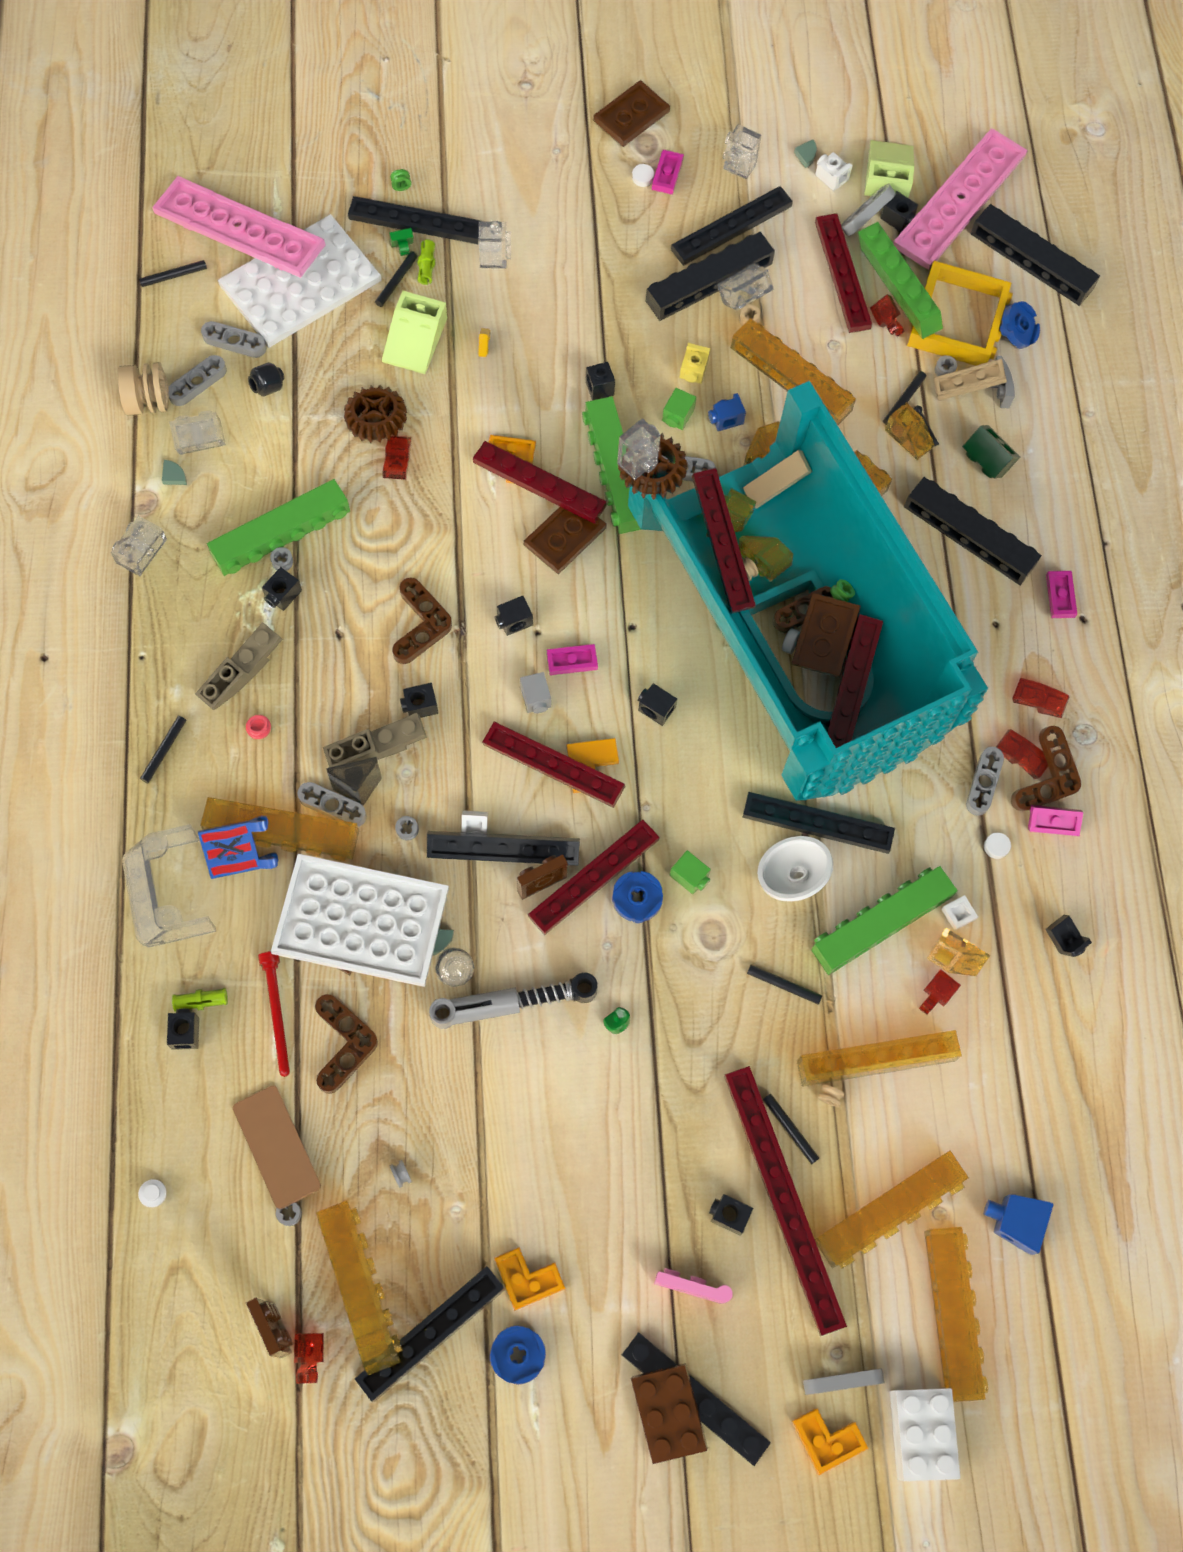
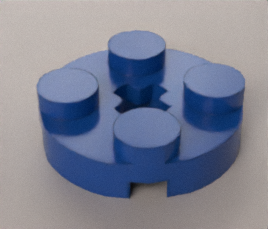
(1020, 325)
(636, 882)
(532, 1362)

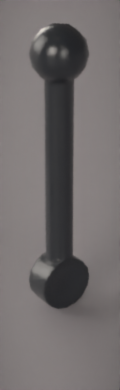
(918, 409)

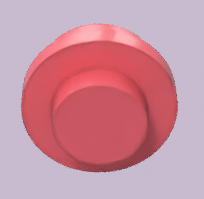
(258, 727)

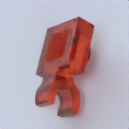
(885, 313)
(940, 991)
(308, 1352)

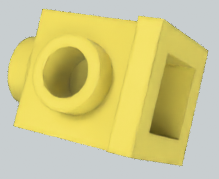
(694, 363)

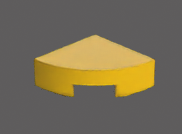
(484, 338)

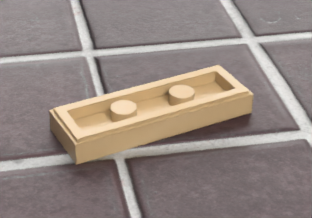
(970, 379)
(778, 478)

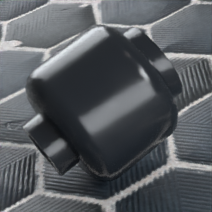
(266, 379)

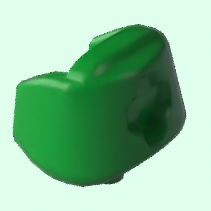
(617, 1020)

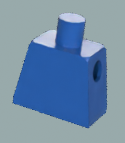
(1020, 1221)

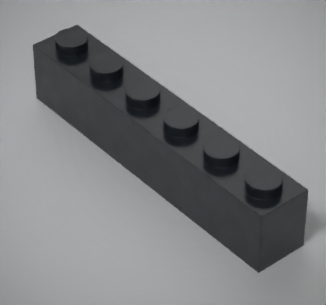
(1035, 254)
(701, 278)
(972, 530)
(434, 1331)

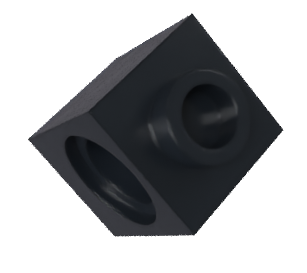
(899, 211)
(600, 381)
(279, 580)
(514, 616)
(423, 692)
(657, 704)
(188, 1040)
(742, 1214)

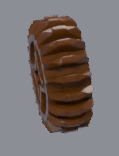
(375, 408)
(664, 476)

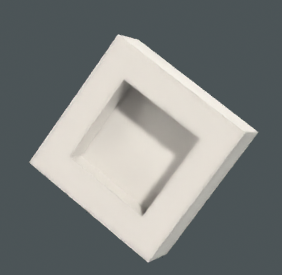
(474, 822)
(959, 913)

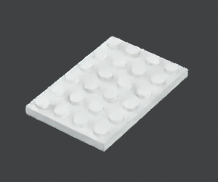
(284, 303)
(360, 920)

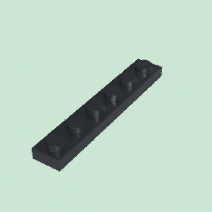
(418, 219)
(731, 225)
(819, 822)
(500, 847)
(712, 1411)

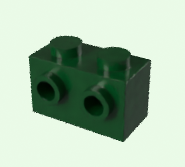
(990, 452)

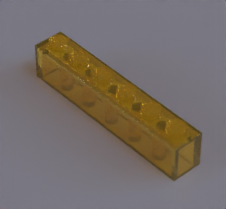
(789, 368)
(287, 829)
(878, 1058)
(891, 1209)
(358, 1288)
(955, 1314)

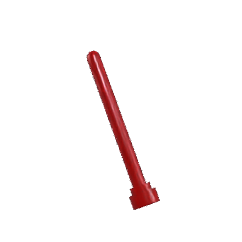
(269, 964)

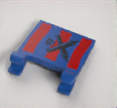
(233, 849)

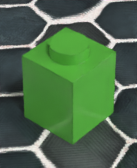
(679, 409)
(690, 873)

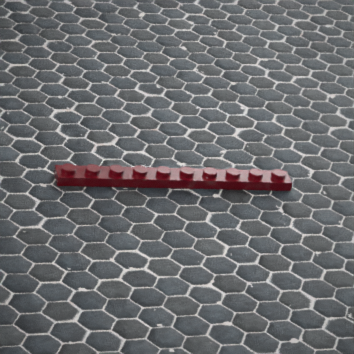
(785, 1202)

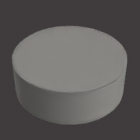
(790, 641)

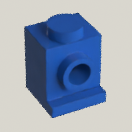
(727, 413)

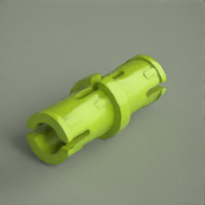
(426, 262)
(200, 999)

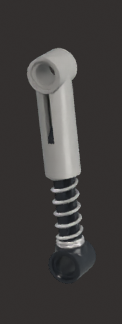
(509, 1001)

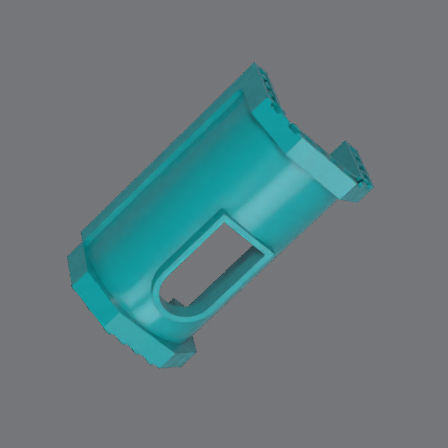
(836, 530)

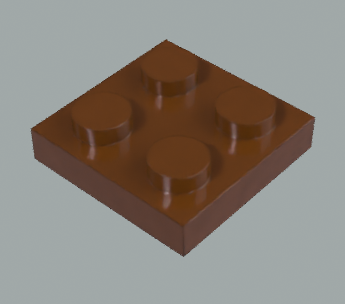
(536, 879)

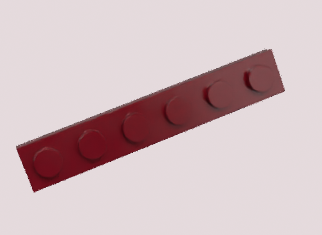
(843, 273)
(539, 482)
(723, 540)
(854, 680)
(553, 764)
(593, 877)

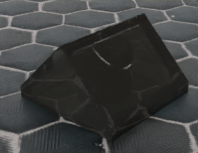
(355, 779)

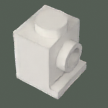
(833, 171)

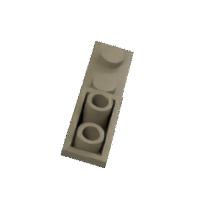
(240, 669)
(376, 743)

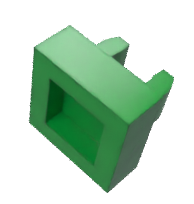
(401, 239)

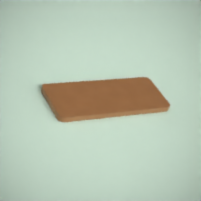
(276, 1147)

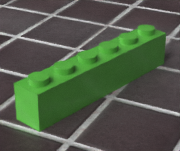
(900, 280)
(604, 435)
(279, 527)
(883, 920)

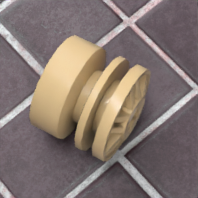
(141, 389)

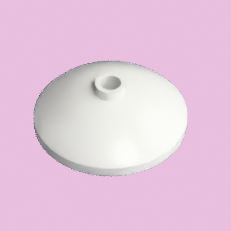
(794, 859)

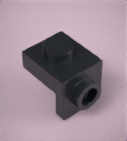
(1067, 937)

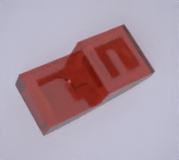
(397, 457)
(1040, 696)
(1025, 753)

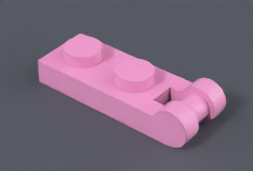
(694, 1286)

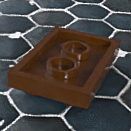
(631, 113)
(562, 538)
(826, 635)
(266, 1320)
(669, 1413)

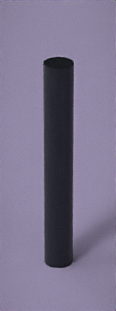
(173, 273)
(395, 280)
(908, 393)
(163, 749)
(784, 984)
(791, 1129)

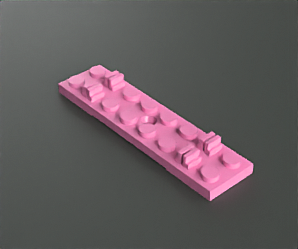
(947, 214)
(257, 235)

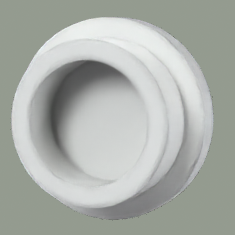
(152, 1193)

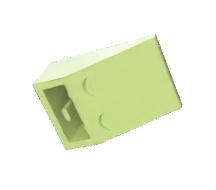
(889, 165)
(414, 332)

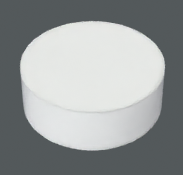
(643, 175)
(997, 845)

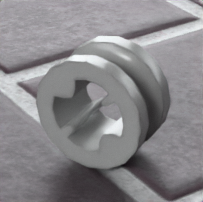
(945, 360)
(283, 553)
(415, 829)
(400, 1173)
(280, 1217)

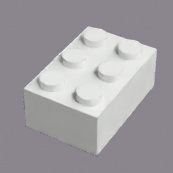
(924, 1435)

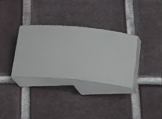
(1006, 390)

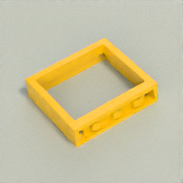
(974, 281)

